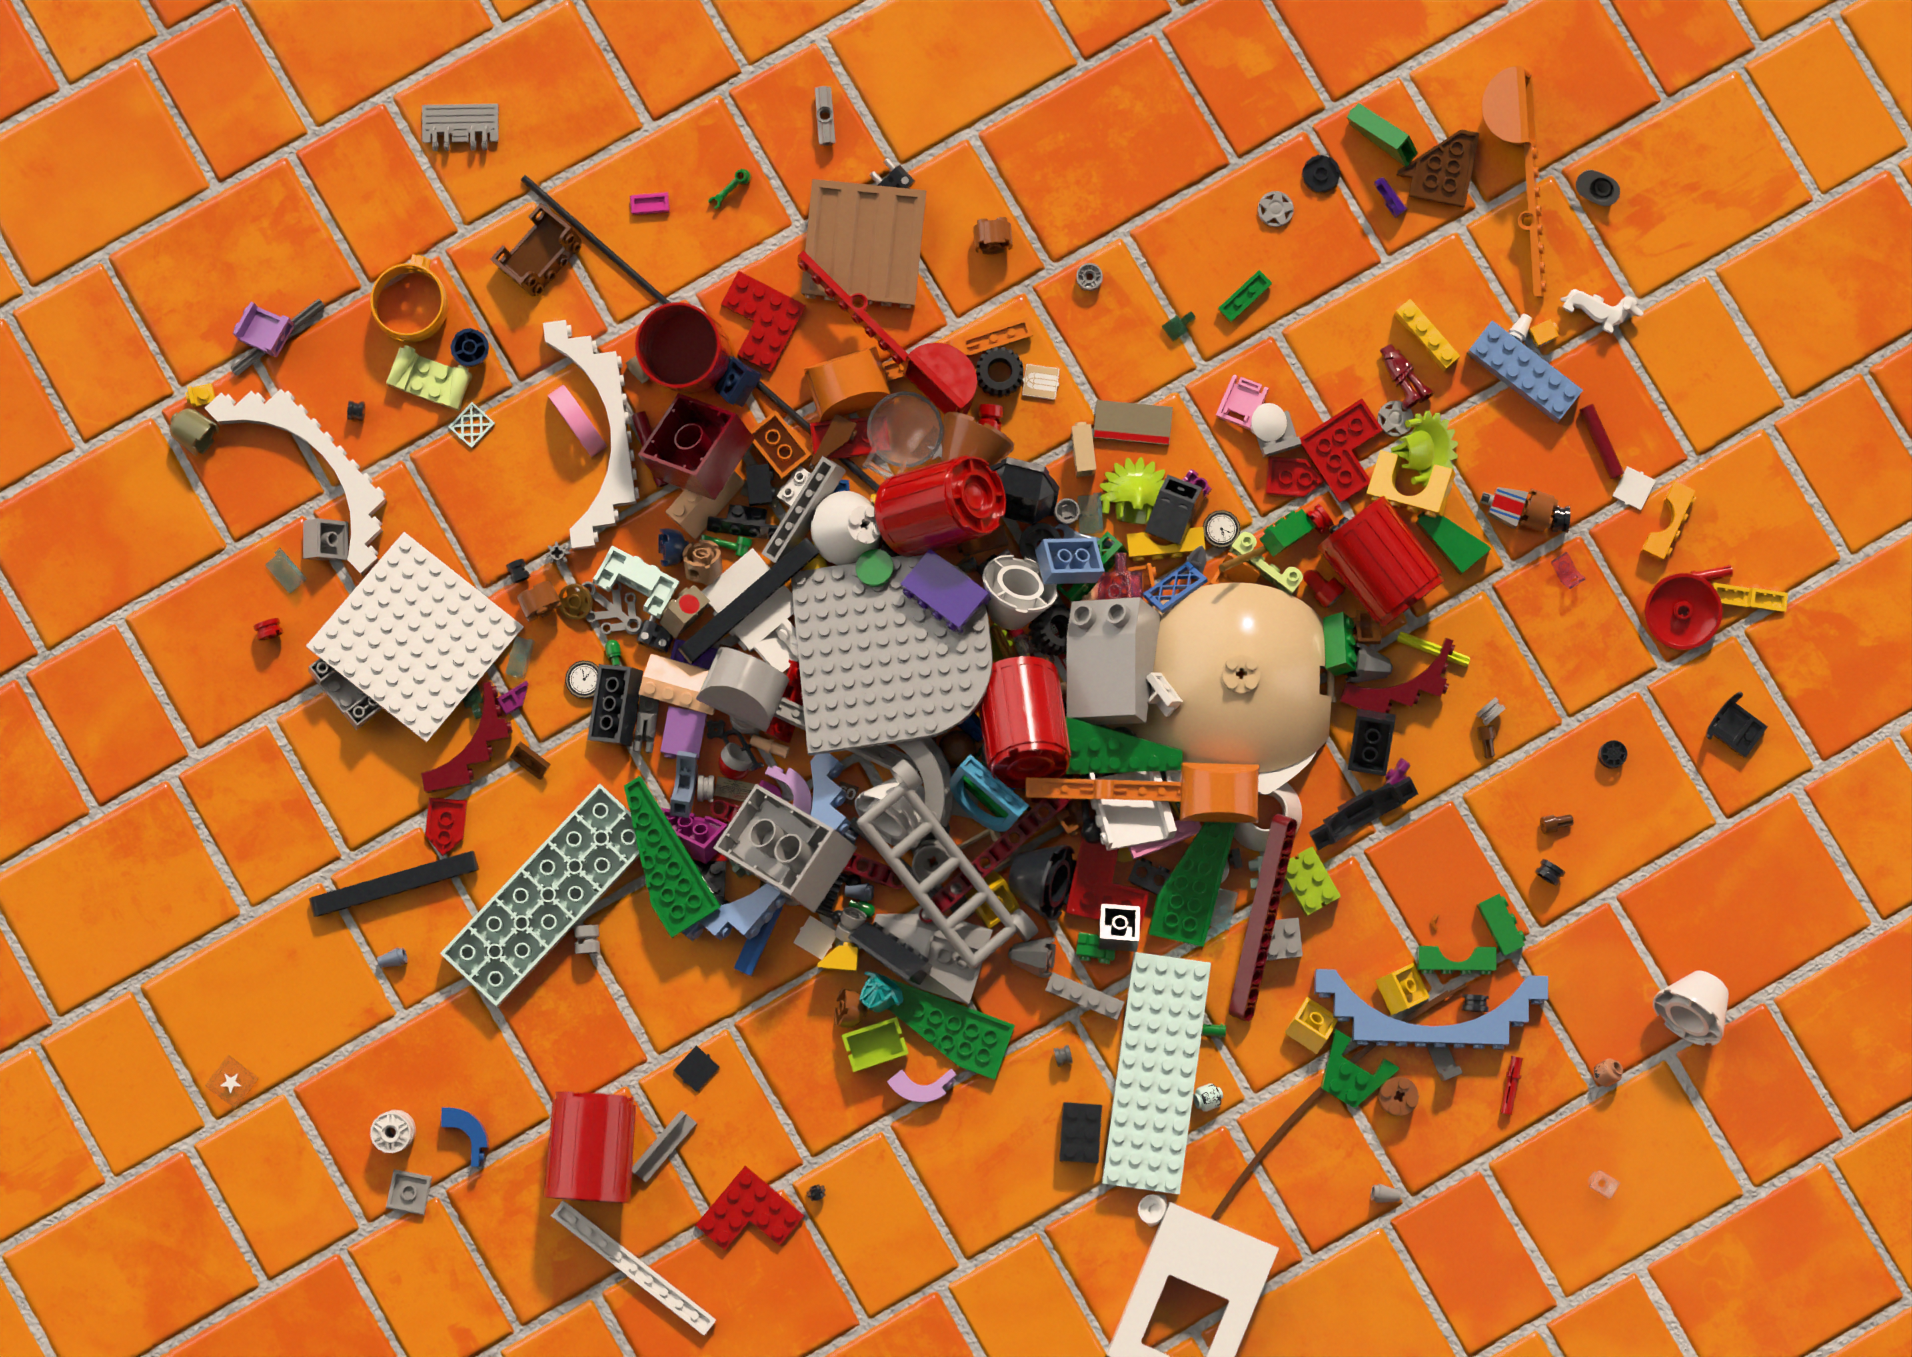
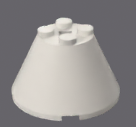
(845, 527)

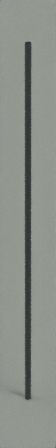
(659, 297)

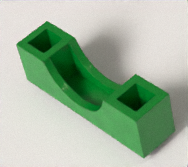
(1431, 958)

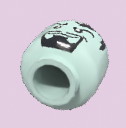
(1208, 1097)

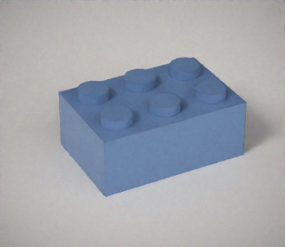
(1069, 561)

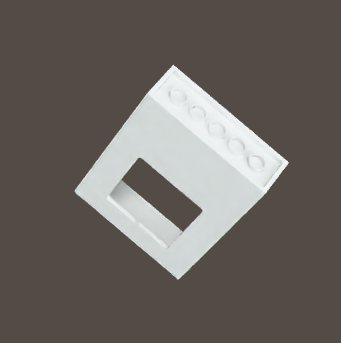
(1206, 1257)

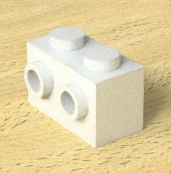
(792, 488)

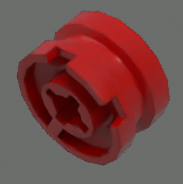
(1320, 518)
(268, 629)

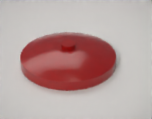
(1683, 611)

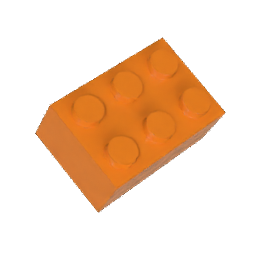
(779, 446)

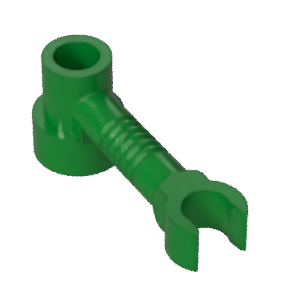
(733, 184)
(741, 546)

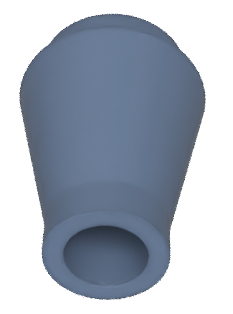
(860, 891)
(395, 957)

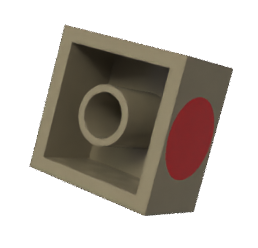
(684, 611)

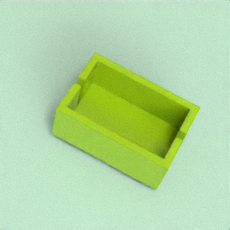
(1310, 881)
(875, 1044)

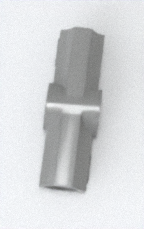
(825, 127)

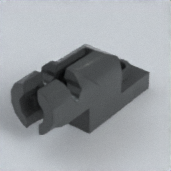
(646, 723)

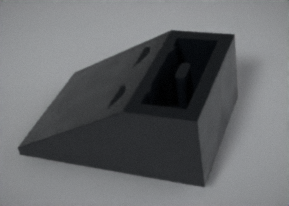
(1174, 509)

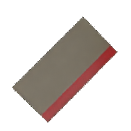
(1132, 422)

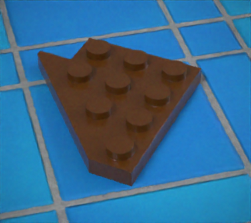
(1444, 170)

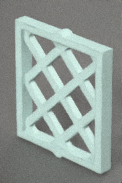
(462, 425)

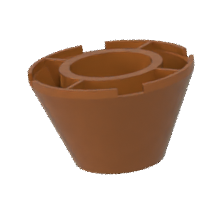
(969, 438)

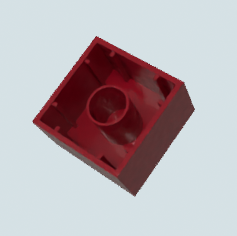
(696, 446)

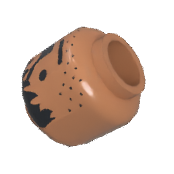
(1608, 1072)

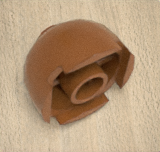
(957, 747)
(850, 1009)

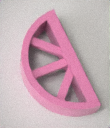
(577, 420)
(1184, 830)

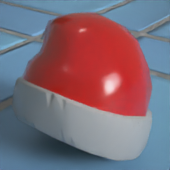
(734, 763)

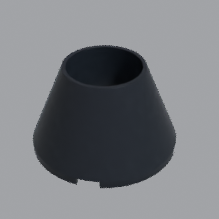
(1043, 879)

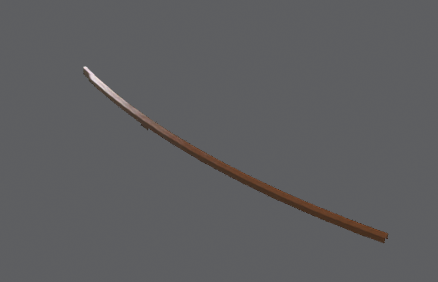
(1309, 1100)

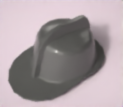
(1598, 187)

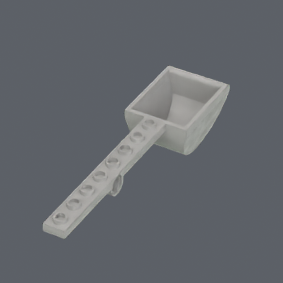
(754, 694)

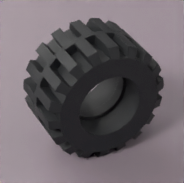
(999, 388)
(1042, 633)

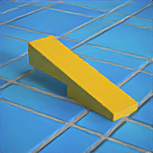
(1752, 597)

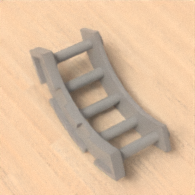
(935, 775)

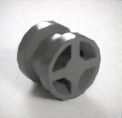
(1063, 1055)

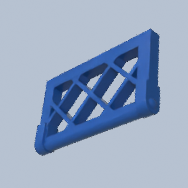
(1174, 599)

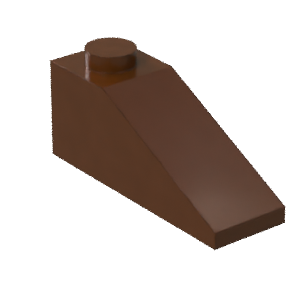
(835, 438)

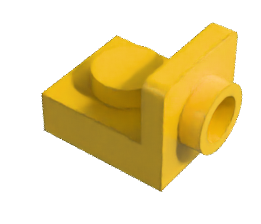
(200, 395)

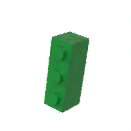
(1286, 531)
(1339, 643)
(1501, 924)

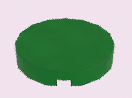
(874, 568)

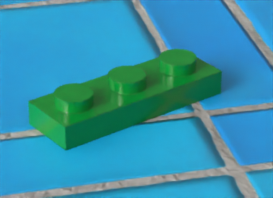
(1244, 296)

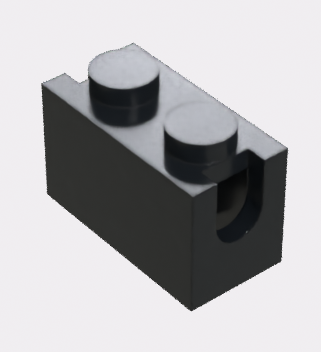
(759, 485)

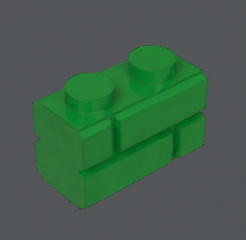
(1088, 948)

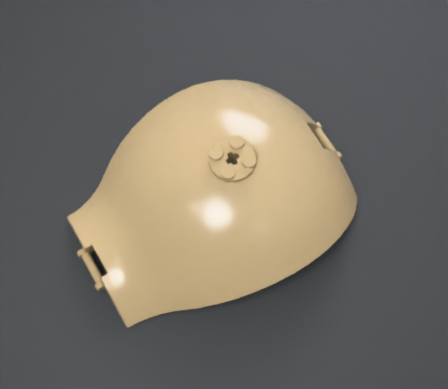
(1275, 709)

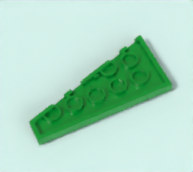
(1110, 751)

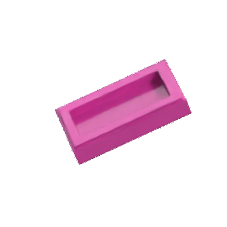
(649, 203)

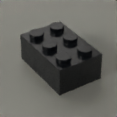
(1371, 742)
(1080, 1132)

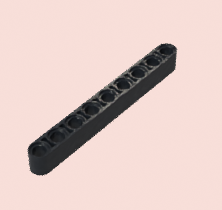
(748, 600)
(393, 883)

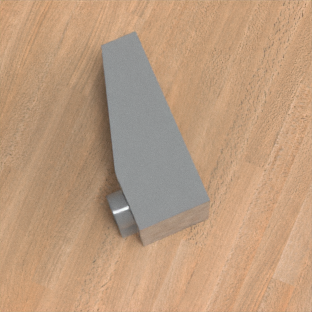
(1109, 659)
(785, 847)

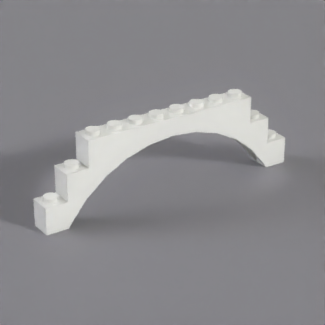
(286, 415)
(619, 481)

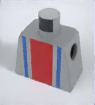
(1505, 505)

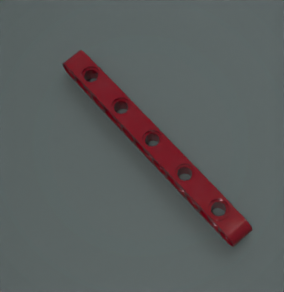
(998, 852)
(875, 872)

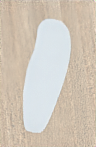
(1274, 779)

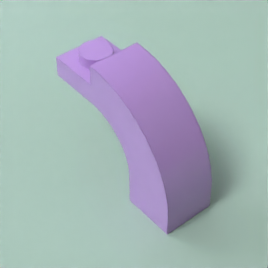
(796, 783)
(920, 1093)

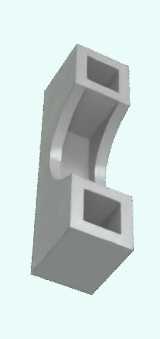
(1084, 996)

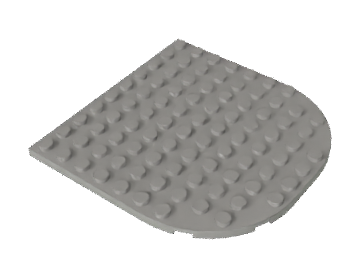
(880, 663)

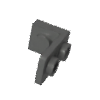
(1443, 1062)

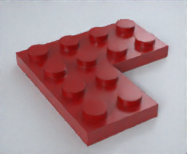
(773, 318)
(1332, 446)
(1094, 885)
(744, 1201)

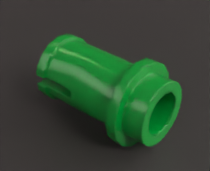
(1214, 1030)

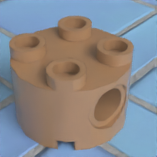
(702, 562)

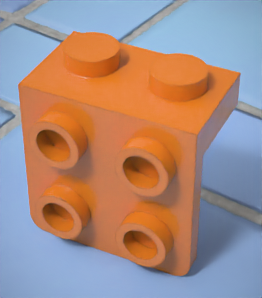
(1239, 574)

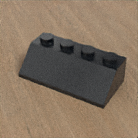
(615, 705)
(891, 952)

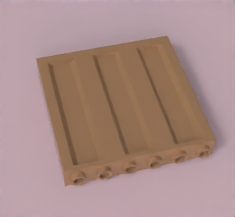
(866, 240)

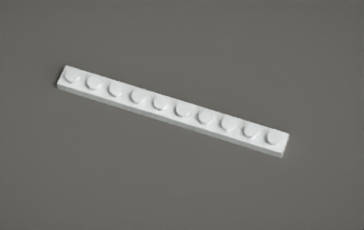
(633, 1267)

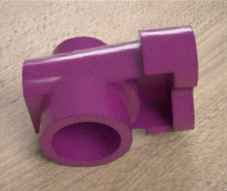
(1192, 477)
(1397, 774)

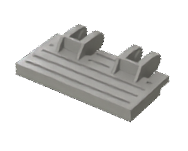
(460, 122)

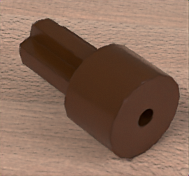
(1487, 734)
(1551, 823)

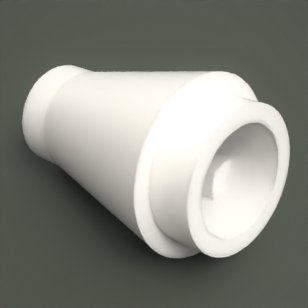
(1521, 327)

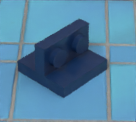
(737, 382)

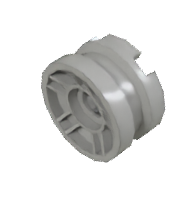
(1085, 270)
(1490, 711)
(706, 788)

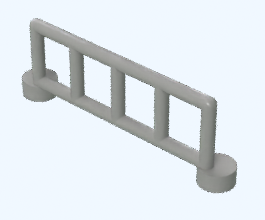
(1017, 922)

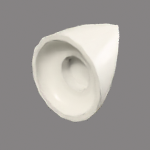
(1152, 1209)

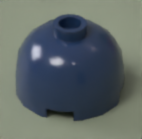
(463, 346)
(671, 546)

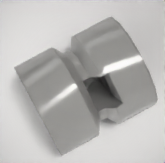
(1066, 511)
(850, 921)
(587, 939)

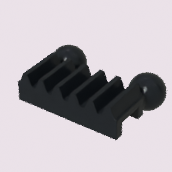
(827, 903)

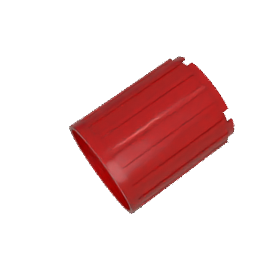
(682, 348)
(939, 505)
(1381, 561)
(1024, 721)
(590, 1147)

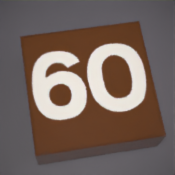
(851, 790)

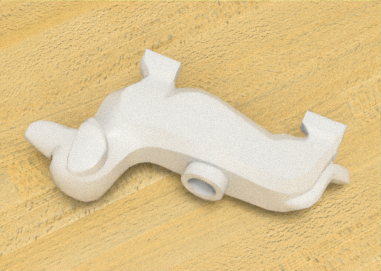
(1600, 311)

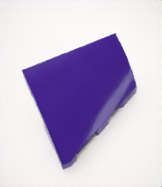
(1392, 200)

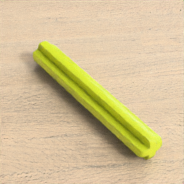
(1431, 648)

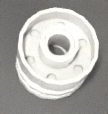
(382, 1136)

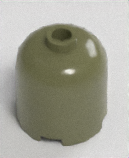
(193, 430)

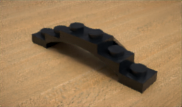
(1361, 811)

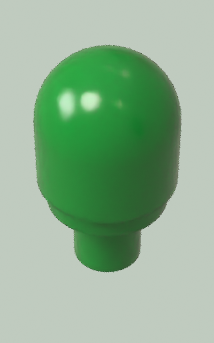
(613, 652)
(863, 906)

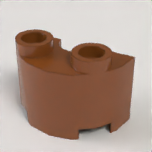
(1366, 629)
(1072, 818)

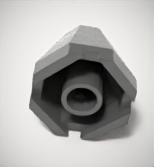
(1369, 665)
(1034, 956)

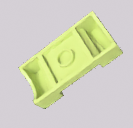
(429, 378)
(1285, 582)

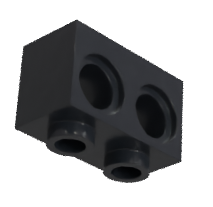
(1148, 881)

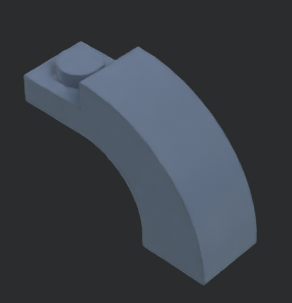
(685, 784)

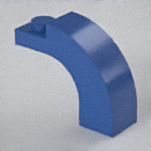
(472, 1126)

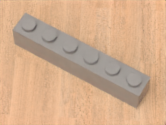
(801, 513)

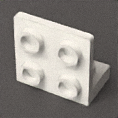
(779, 647)

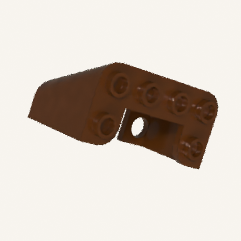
(539, 252)

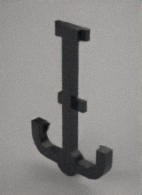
(756, 765)

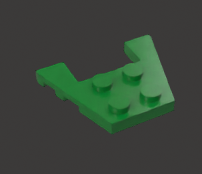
(1348, 1080)

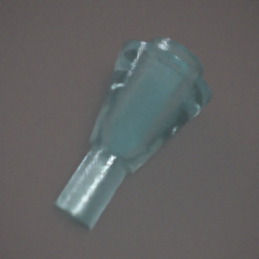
(968, 564)

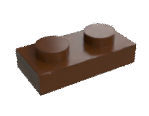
(530, 760)

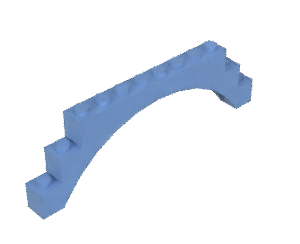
(758, 908)
(1376, 1027)

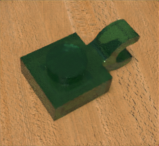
(1177, 327)
(473, 700)

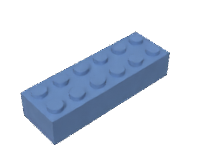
(1524, 371)

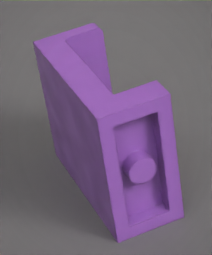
(263, 329)
(683, 732)

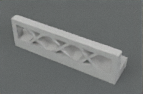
(663, 1146)

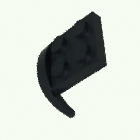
(1736, 727)
(715, 876)

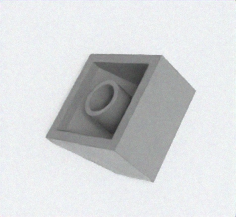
(325, 539)

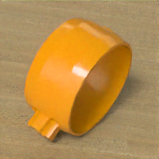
(420, 265)

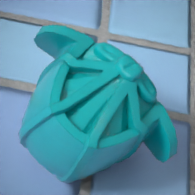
(878, 994)

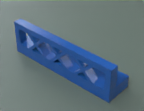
(754, 947)

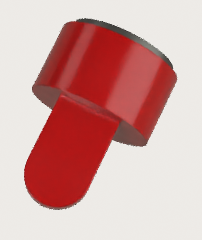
(1326, 591)

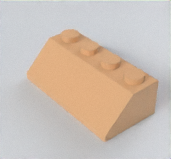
(692, 510)
(674, 683)

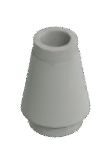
(1382, 1193)

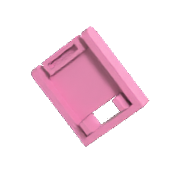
(1241, 399)

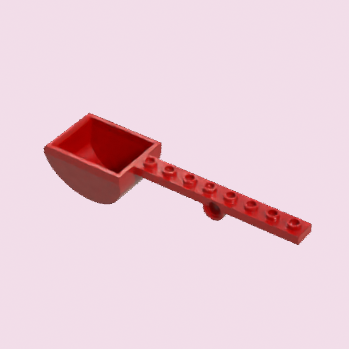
(934, 368)

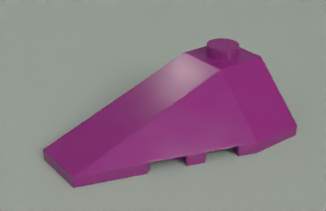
(697, 834)

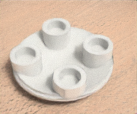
(1268, 422)

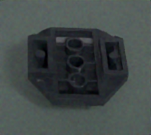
(1028, 490)

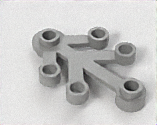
(615, 611)

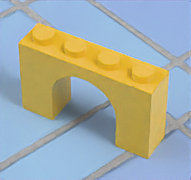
(1430, 500)

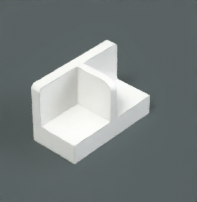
(1163, 694)

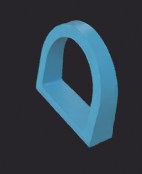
(993, 788)

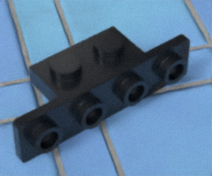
(744, 522)

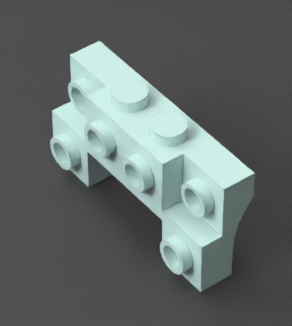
(639, 576)

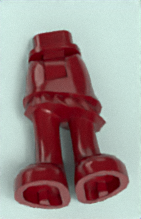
(1399, 369)

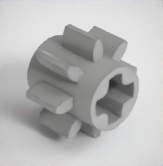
(561, 557)

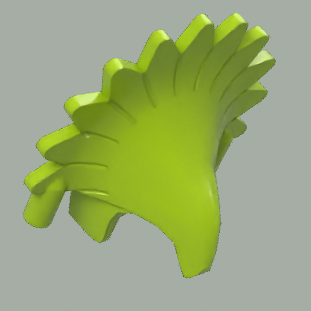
(1427, 445)
(1132, 490)

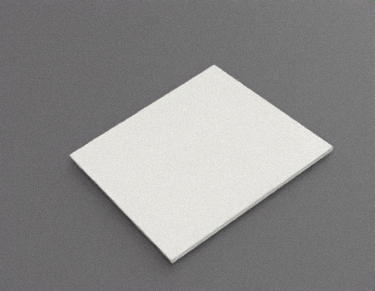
(414, 637)

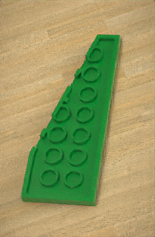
(671, 876)
(1190, 893)
(959, 1032)

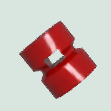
(991, 415)

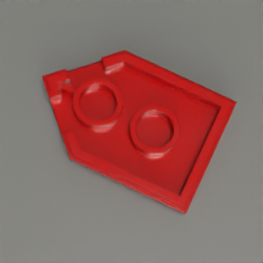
(1291, 477)
(445, 823)

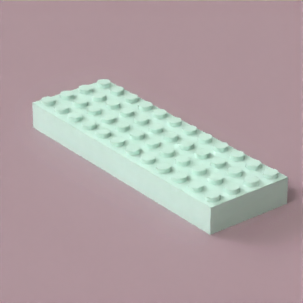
(546, 897)
(1156, 1073)

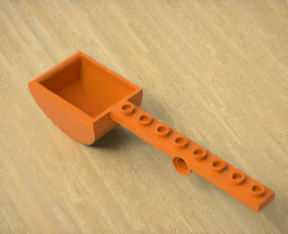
(1511, 116)
(862, 380)
(1205, 792)

